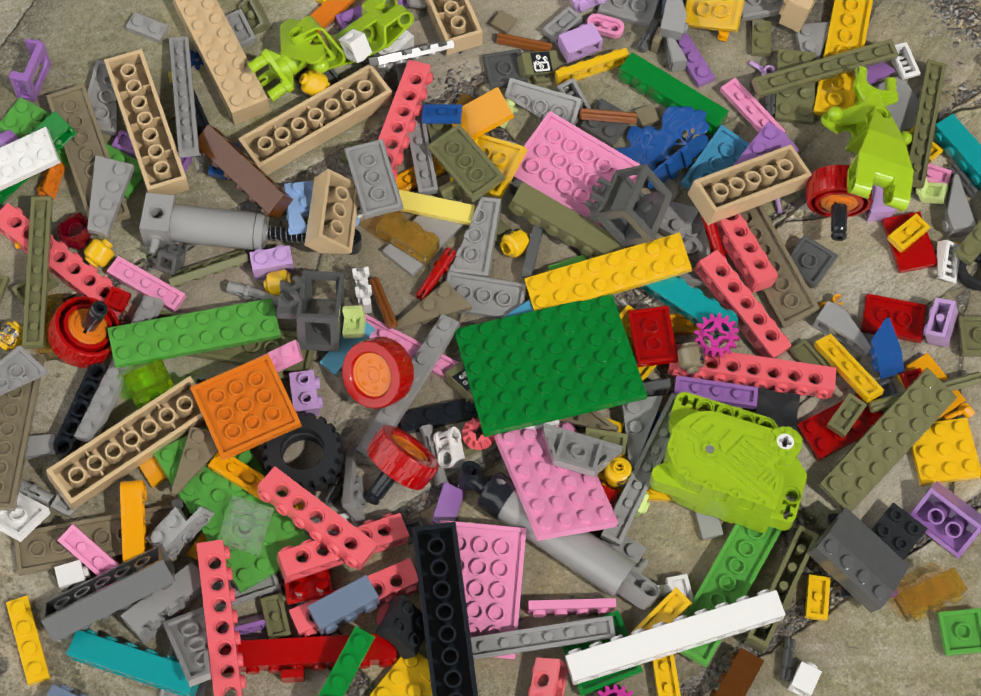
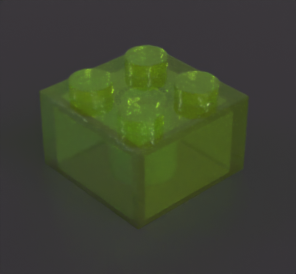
(148, 383)

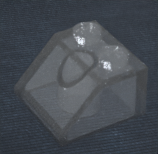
(246, 525)

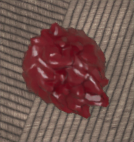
(74, 231)

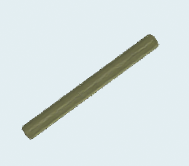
(953, 384)

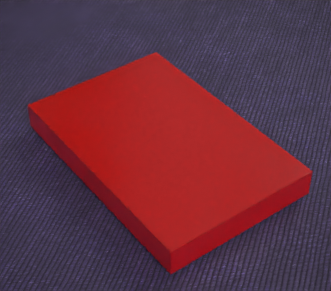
(918, 255)
(905, 317)
(652, 336)

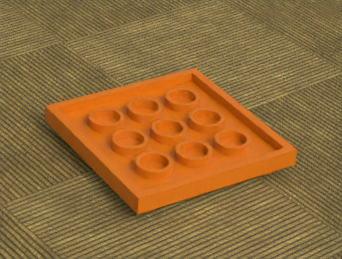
(245, 407)

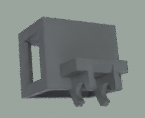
(625, 209)
(317, 319)

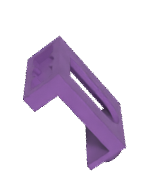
(22, 82)

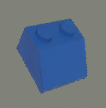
(886, 351)

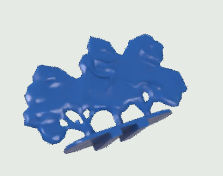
(654, 145)

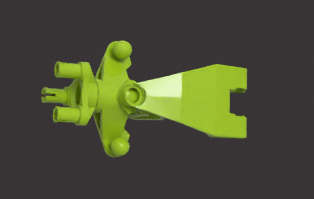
(379, 23)
(876, 140)

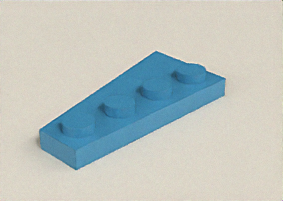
(719, 154)

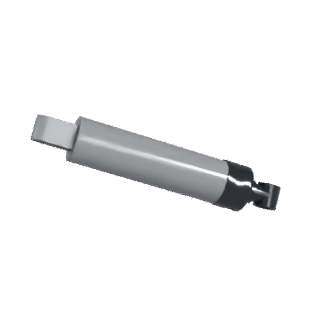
(579, 552)

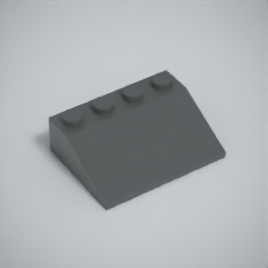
(859, 560)

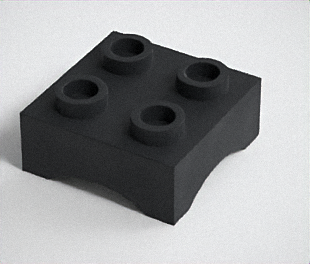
(778, 406)
(899, 530)
(403, 626)

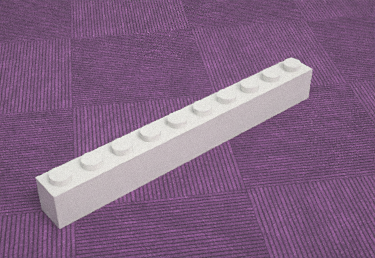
(674, 637)

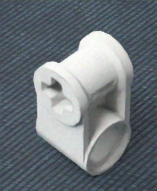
(449, 449)

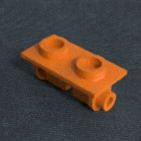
(52, 182)

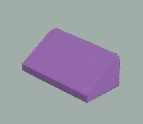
(878, 72)
(448, 503)
(248, 624)

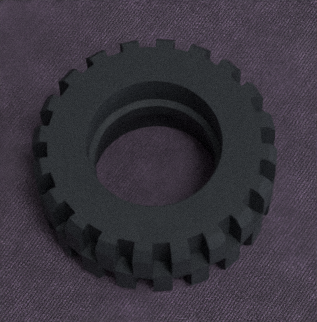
(312, 430)

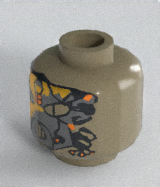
(691, 357)

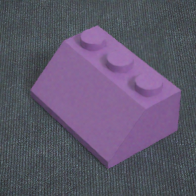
(767, 140)
(948, 519)

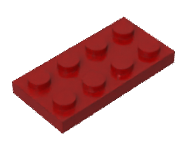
(826, 442)

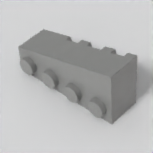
(147, 615)

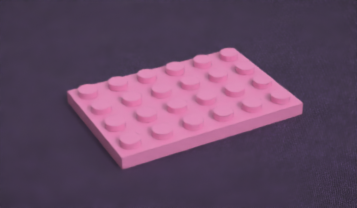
(568, 162)
(553, 497)
(491, 576)

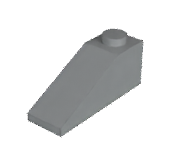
(674, 20)
(957, 215)
(838, 322)

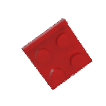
(309, 588)

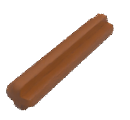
(524, 43)
(608, 115)
(383, 303)

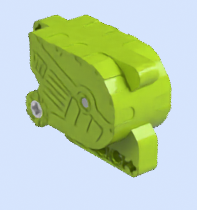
(731, 464)

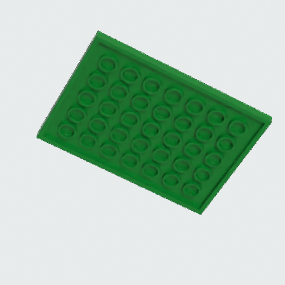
(549, 365)

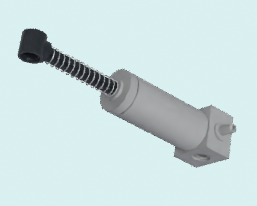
(169, 222)

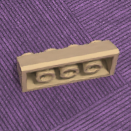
(332, 214)

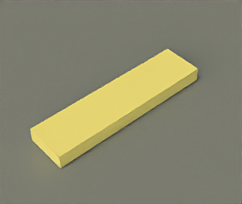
(437, 207)

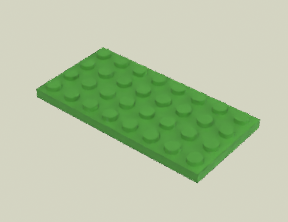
(215, 494)

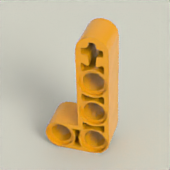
(133, 522)

